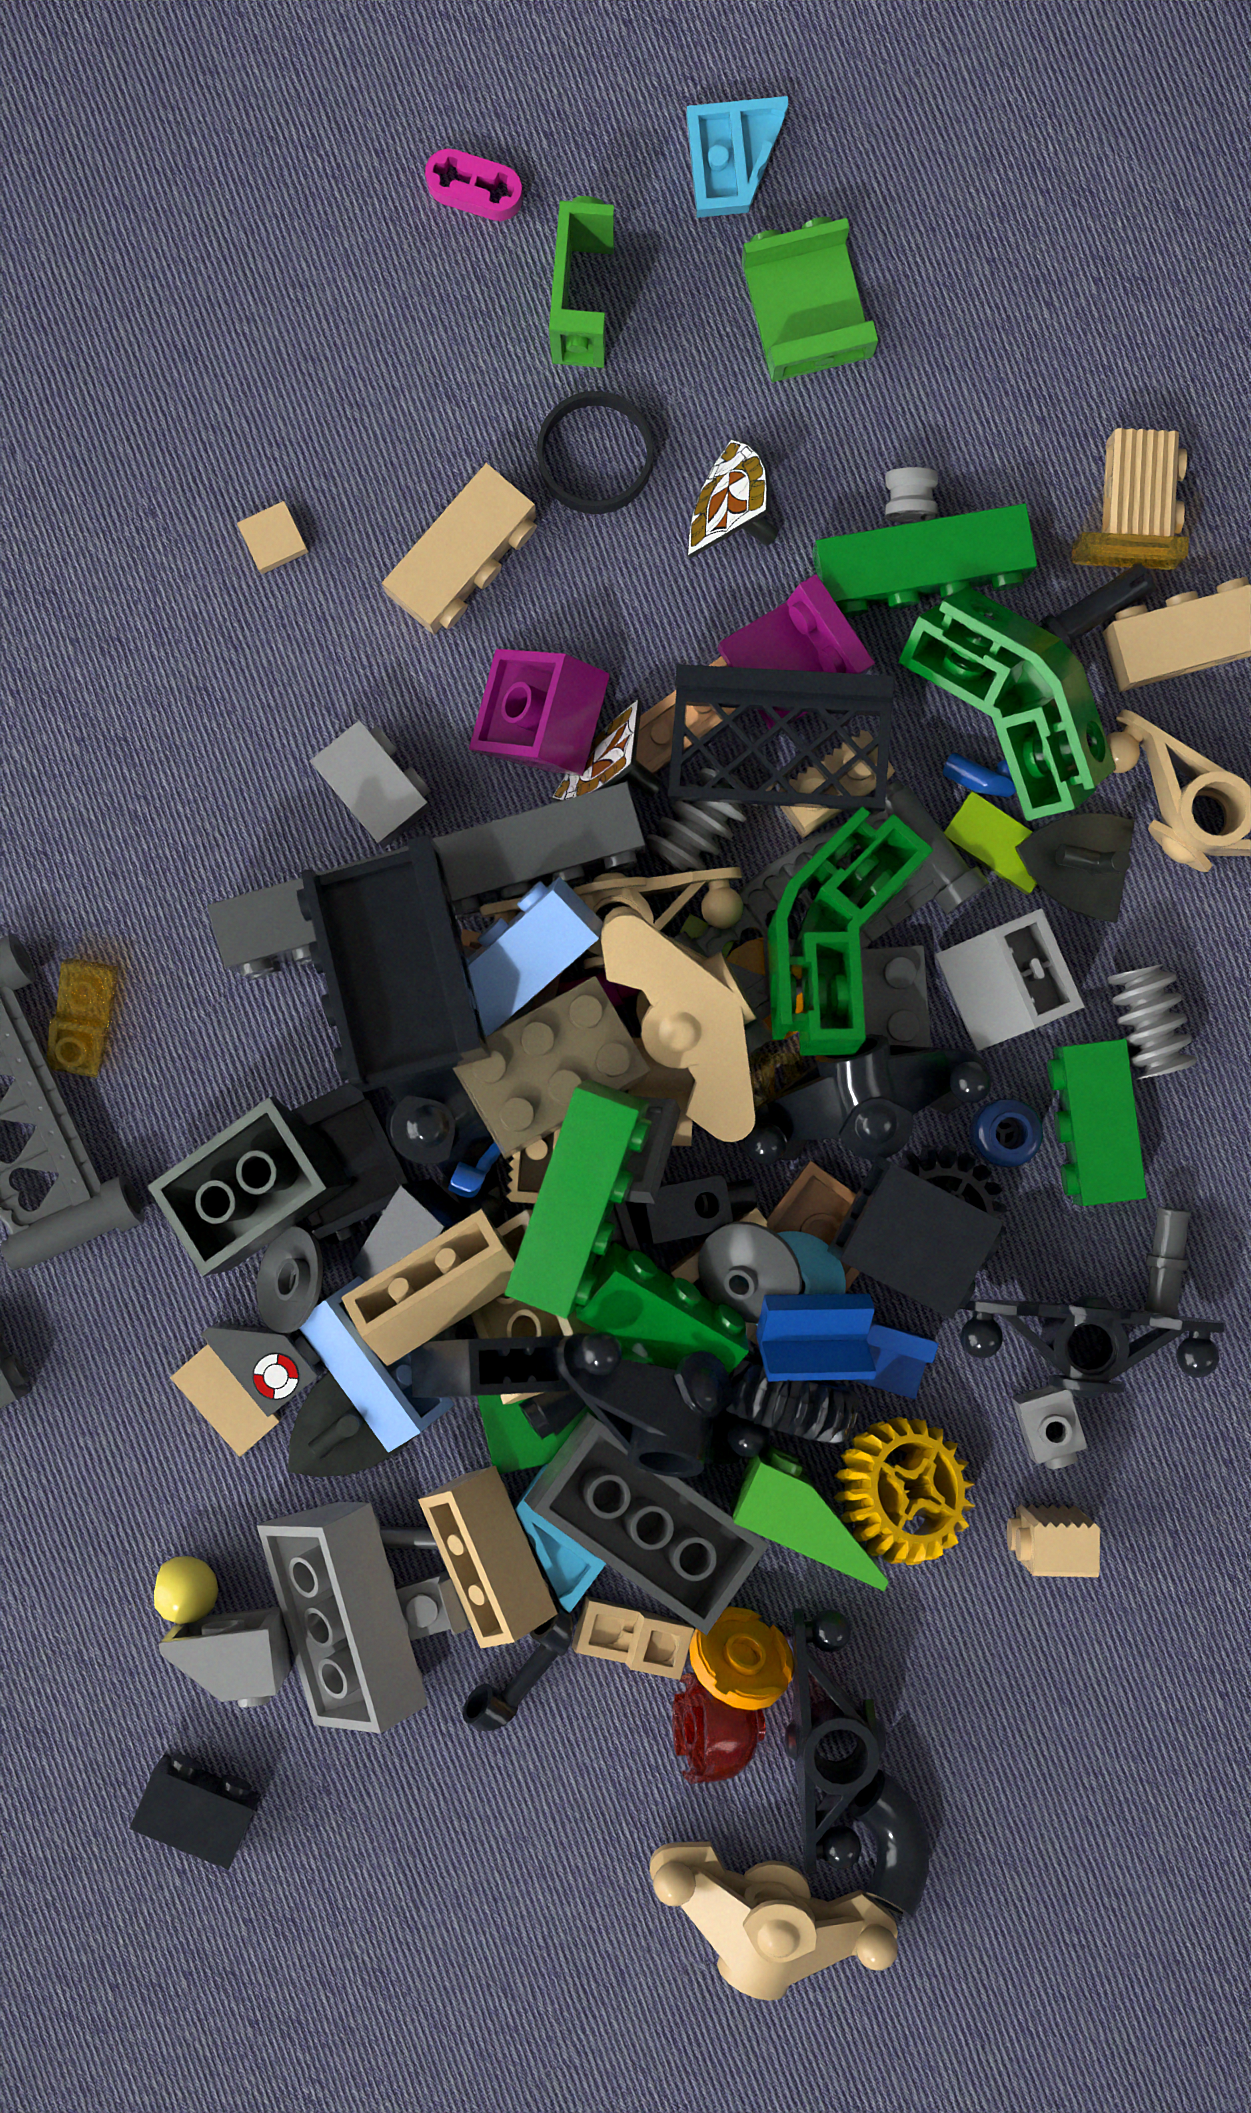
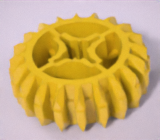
(887, 1496)

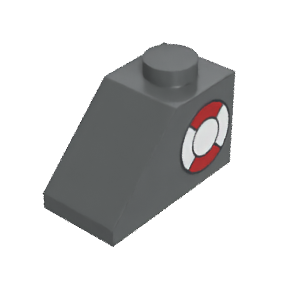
(265, 1362)

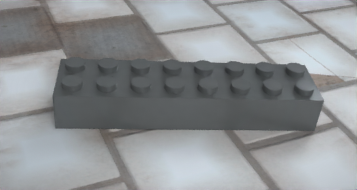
(480, 867)

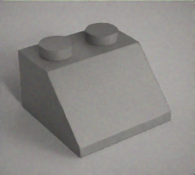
(233, 1654)

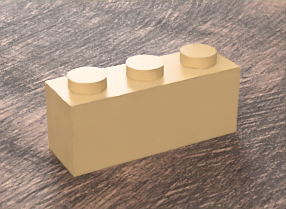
(461, 550)
(1180, 637)
(431, 1288)
(488, 1557)

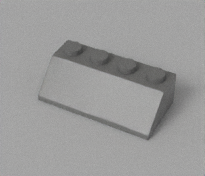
(343, 1617)

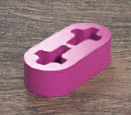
(478, 173)

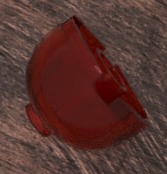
(713, 1734)

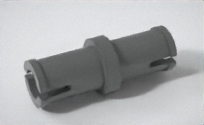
(1167, 1260)

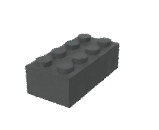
(645, 1525)

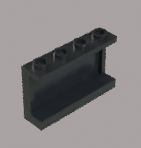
(393, 968)

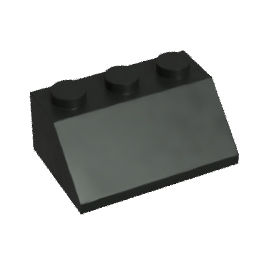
(247, 1186)

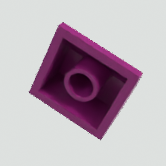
(540, 710)

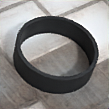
(586, 399)

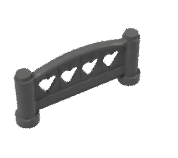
(942, 877)
(78, 1201)

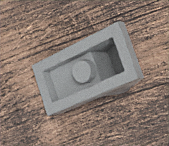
(432, 1606)

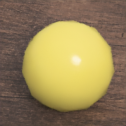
(185, 1590)

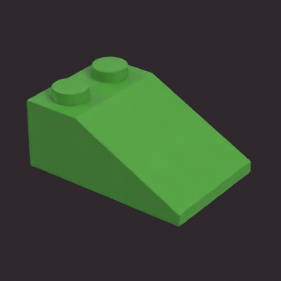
(789, 1508)

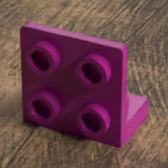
(799, 636)

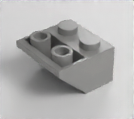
(1009, 980)

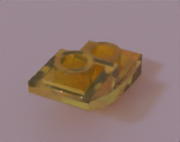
(82, 1017)

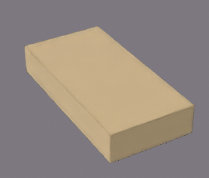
(223, 1401)

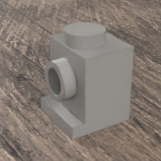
(1036, 1411)

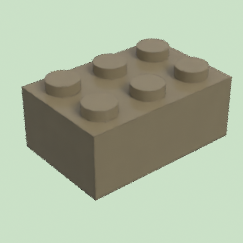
(542, 1059)

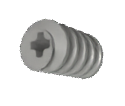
(695, 828)
(1152, 1021)

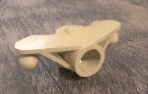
(1179, 833)
(720, 906)
(688, 1017)
(768, 1921)

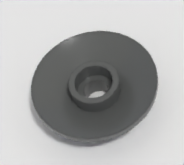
(757, 1256)
(289, 1280)

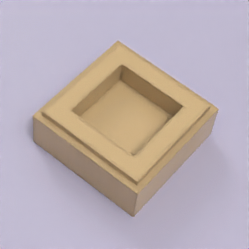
(272, 537)

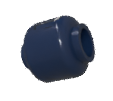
(1024, 1131)

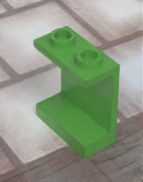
(806, 299)
(578, 335)

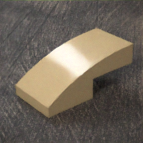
(632, 1637)

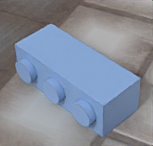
(529, 950)
(376, 1390)

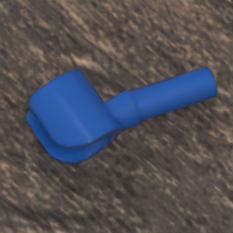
(468, 1179)

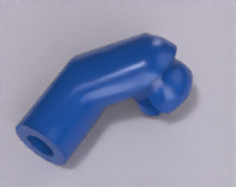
(979, 777)

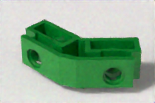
(1027, 687)
(829, 935)

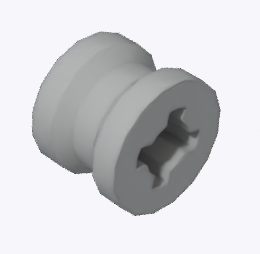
(911, 494)

